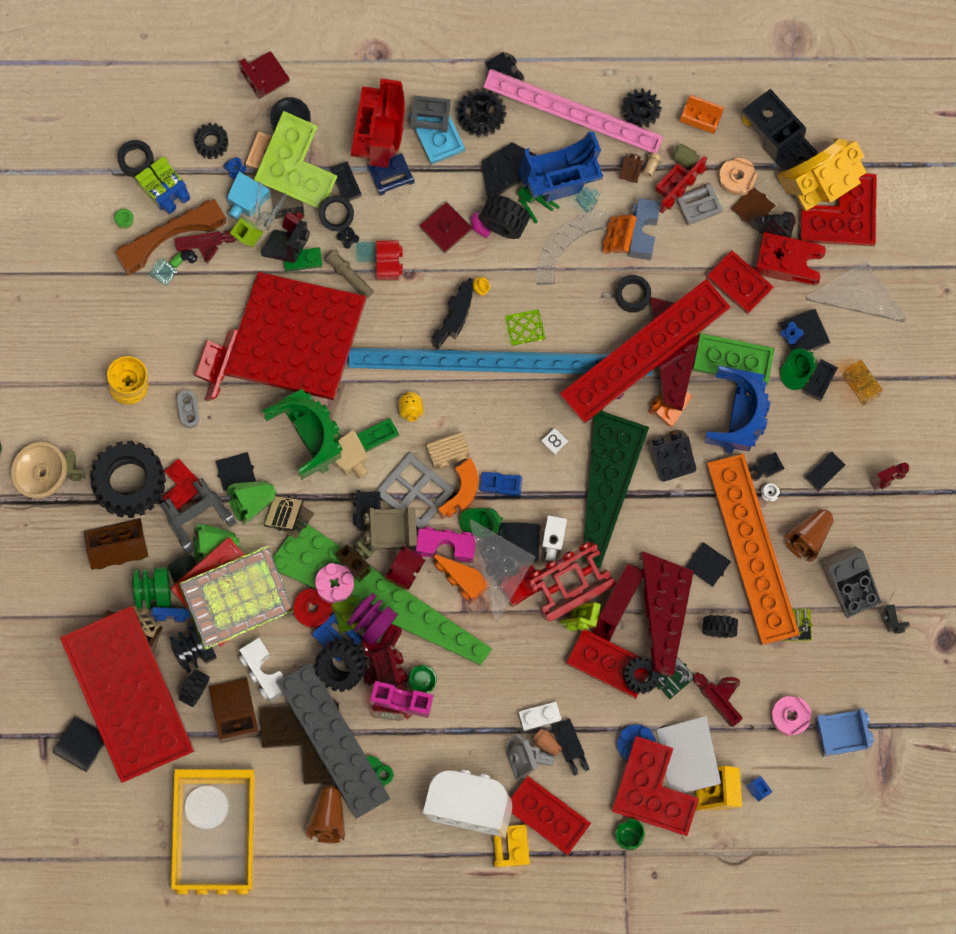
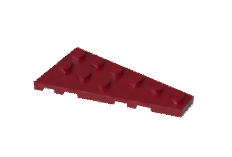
(676, 369)
(666, 605)

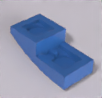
(501, 484)

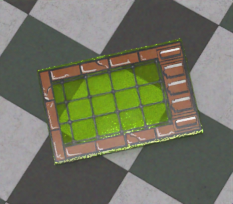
(235, 597)

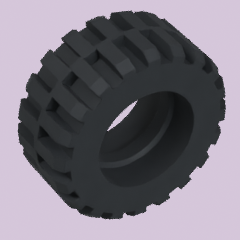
(117, 457)

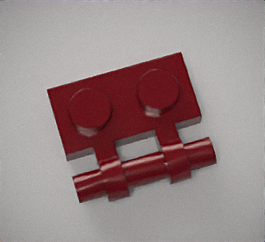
(884, 478)

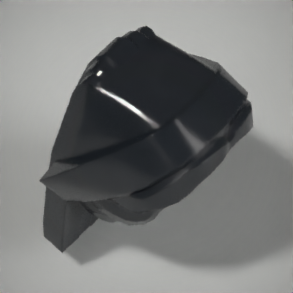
(775, 224)

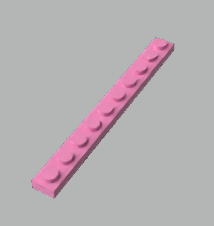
(573, 111)

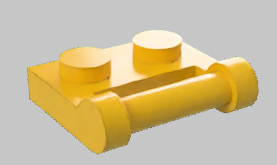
(517, 848)

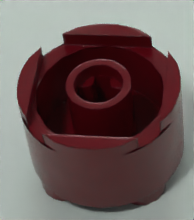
(403, 568)

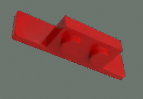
(676, 182)
(213, 363)

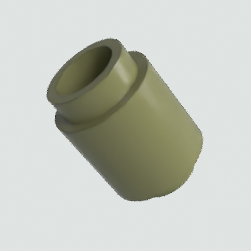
(684, 156)

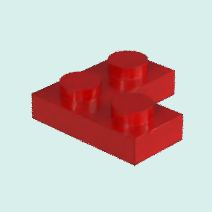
(184, 490)

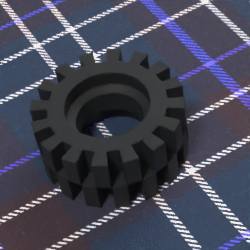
(207, 131)
(720, 626)
(637, 686)
(193, 687)

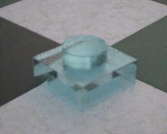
(366, 252)

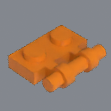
(619, 234)

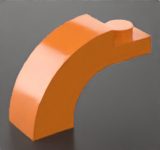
(463, 500)

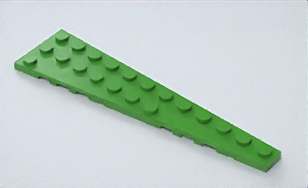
(312, 551)

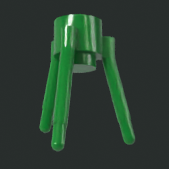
(526, 196)

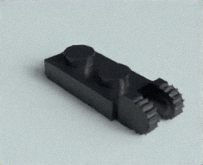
(570, 745)

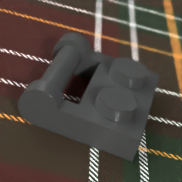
(431, 108)

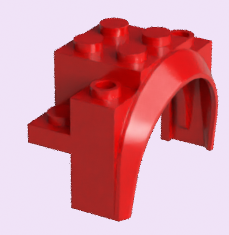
(379, 126)

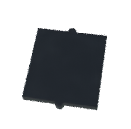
(235, 470)
(708, 564)

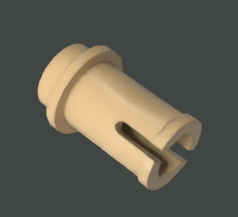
(651, 165)

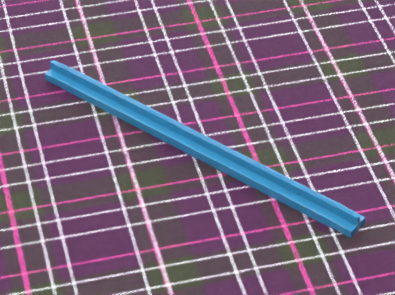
(474, 360)

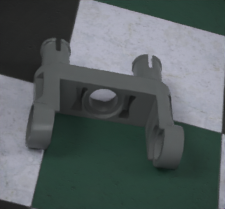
(177, 519)

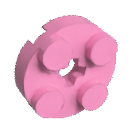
(335, 594)
(802, 716)

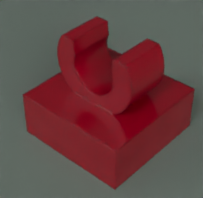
(291, 221)

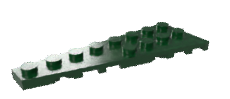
(612, 465)

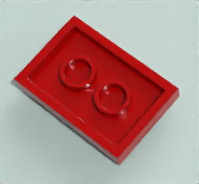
(740, 282)

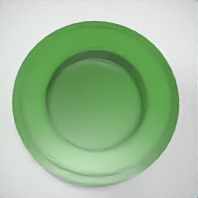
(124, 218)

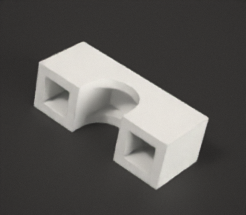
(254, 655)

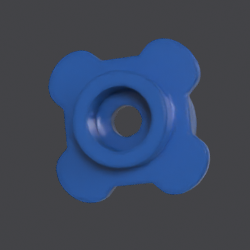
(236, 162)
(792, 328)

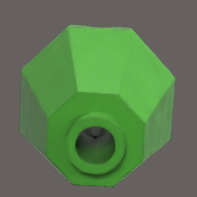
(250, 499)
(209, 538)

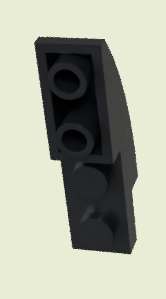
(459, 309)

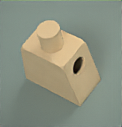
(352, 456)

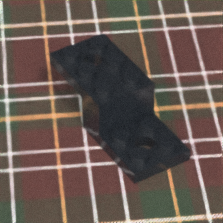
(782, 131)

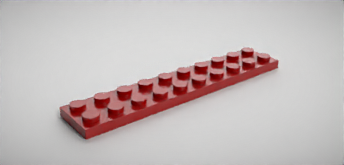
(645, 351)

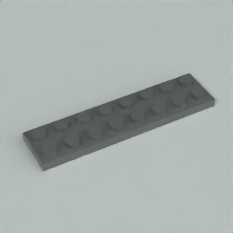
(333, 741)

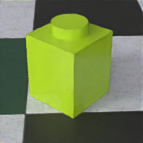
(246, 232)

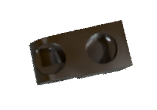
(353, 562)

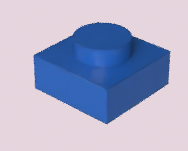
(759, 788)

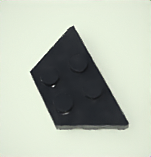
(502, 169)

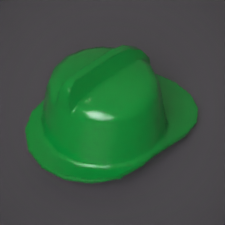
(798, 368)
(484, 516)

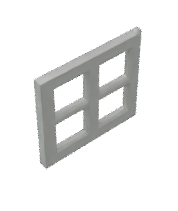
(415, 491)

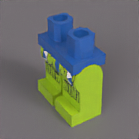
(163, 185)

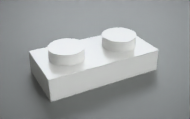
(539, 716)

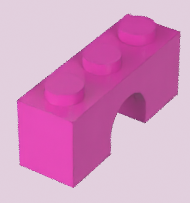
(430, 540)
(413, 703)

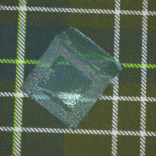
(162, 272)

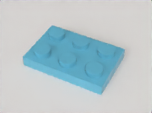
(439, 144)

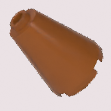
(809, 535)
(327, 817)

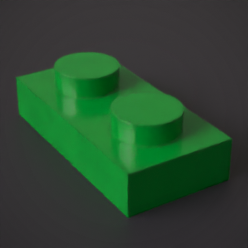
(307, 259)
(378, 435)

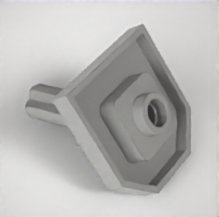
(524, 758)

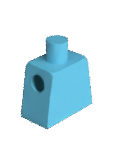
(244, 196)

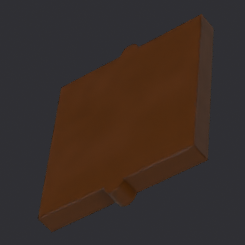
(752, 206)

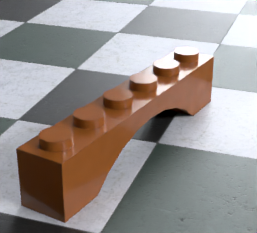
(204, 218)

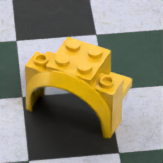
(825, 175)

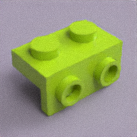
(582, 617)

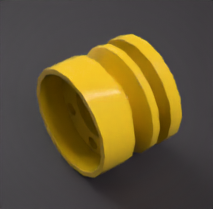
(127, 370)

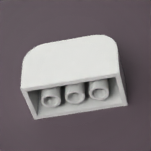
(469, 802)

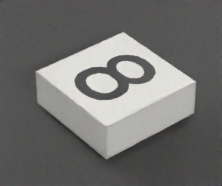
(554, 441)

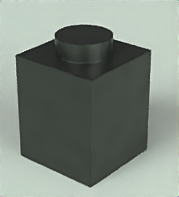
(180, 567)

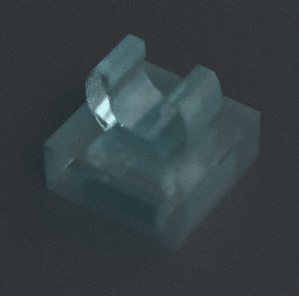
(587, 199)

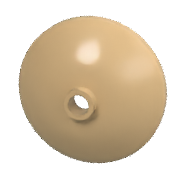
(30, 465)

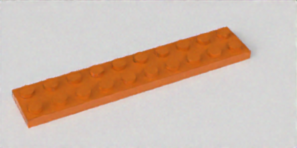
(752, 549)

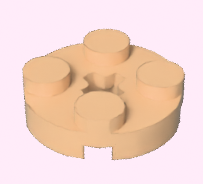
(734, 185)

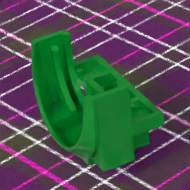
(314, 429)

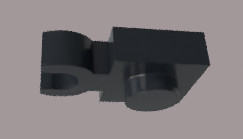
(769, 466)

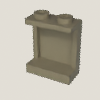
(390, 528)

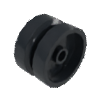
(290, 105)

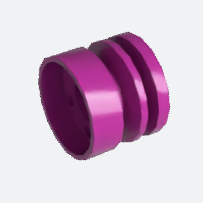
(372, 618)

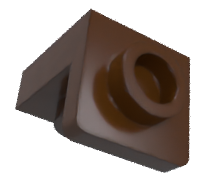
(631, 168)

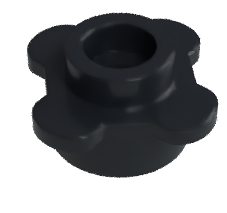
(348, 242)

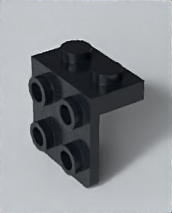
(286, 245)
(672, 455)

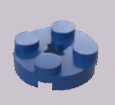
(628, 736)

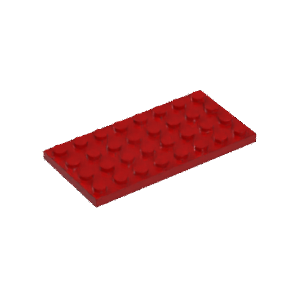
(127, 694)

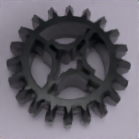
(488, 100)

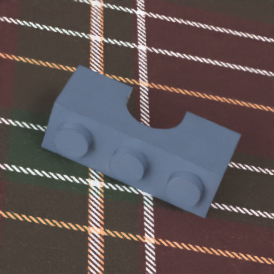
(647, 214)

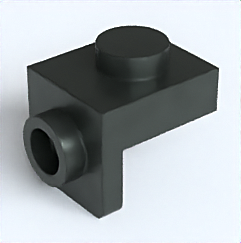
(890, 618)

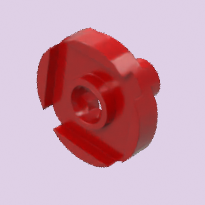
(301, 608)

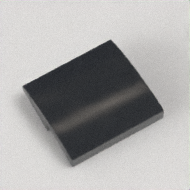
(814, 331)
(523, 535)
(79, 744)

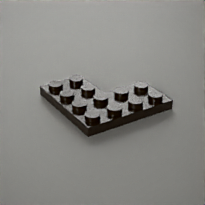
(282, 729)

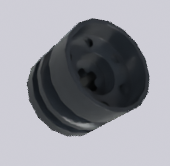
(191, 649)

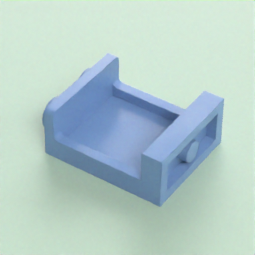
(844, 732)

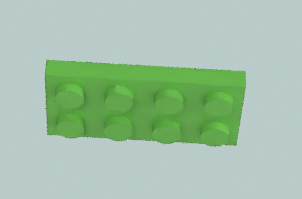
(733, 354)

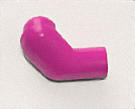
(478, 227)

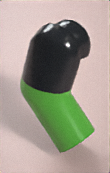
(183, 256)

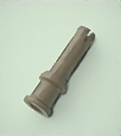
(343, 268)

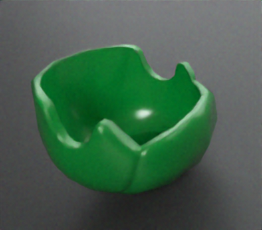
(422, 679)
(630, 834)

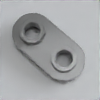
(189, 409)

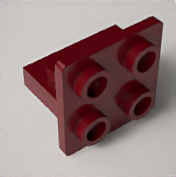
(389, 667)

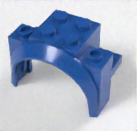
(562, 171)
(747, 413)

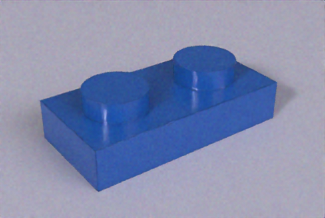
(162, 614)

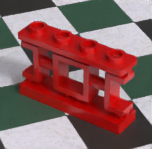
(579, 593)

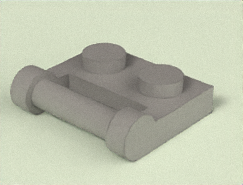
(702, 208)

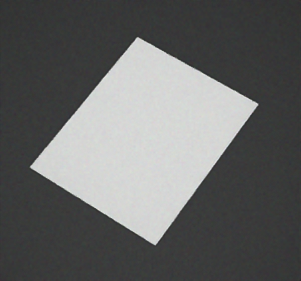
(693, 756)

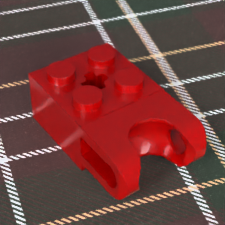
(792, 261)

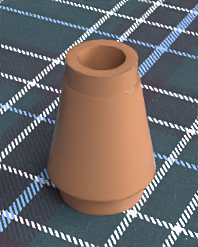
(546, 742)

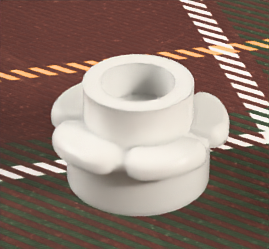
(770, 487)

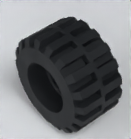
(504, 216)
(350, 654)

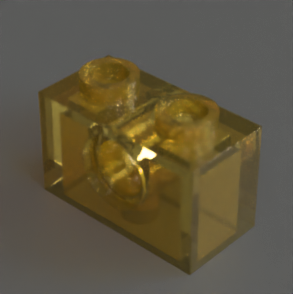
(862, 382)

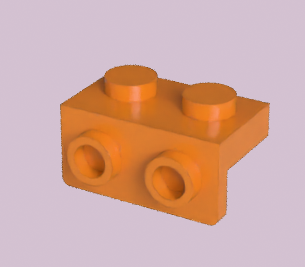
(702, 114)
(666, 414)

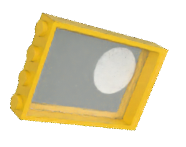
(213, 831)

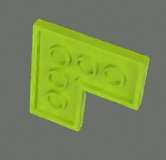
(284, 164)

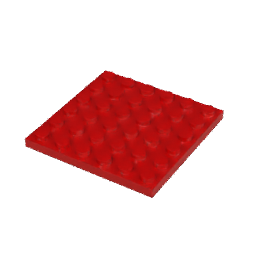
(295, 335)

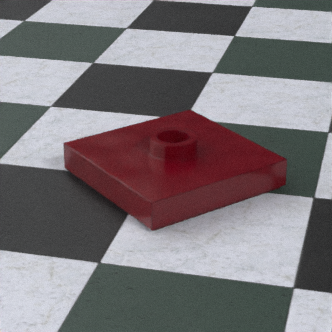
(445, 227)

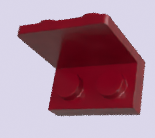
(264, 74)

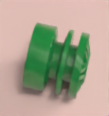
(151, 588)

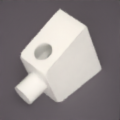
(554, 528)

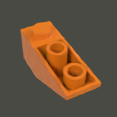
(464, 577)

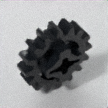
(639, 100)

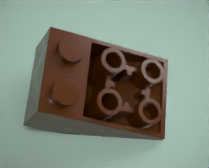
(233, 710)

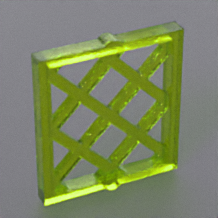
(525, 327)

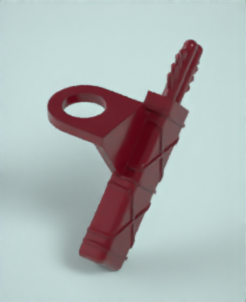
(205, 242)
(391, 637)
(720, 695)

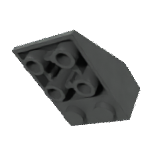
(851, 581)

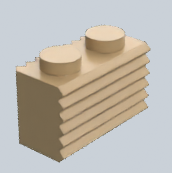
(448, 450)

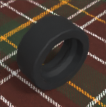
(133, 145)
(336, 227)
(633, 279)

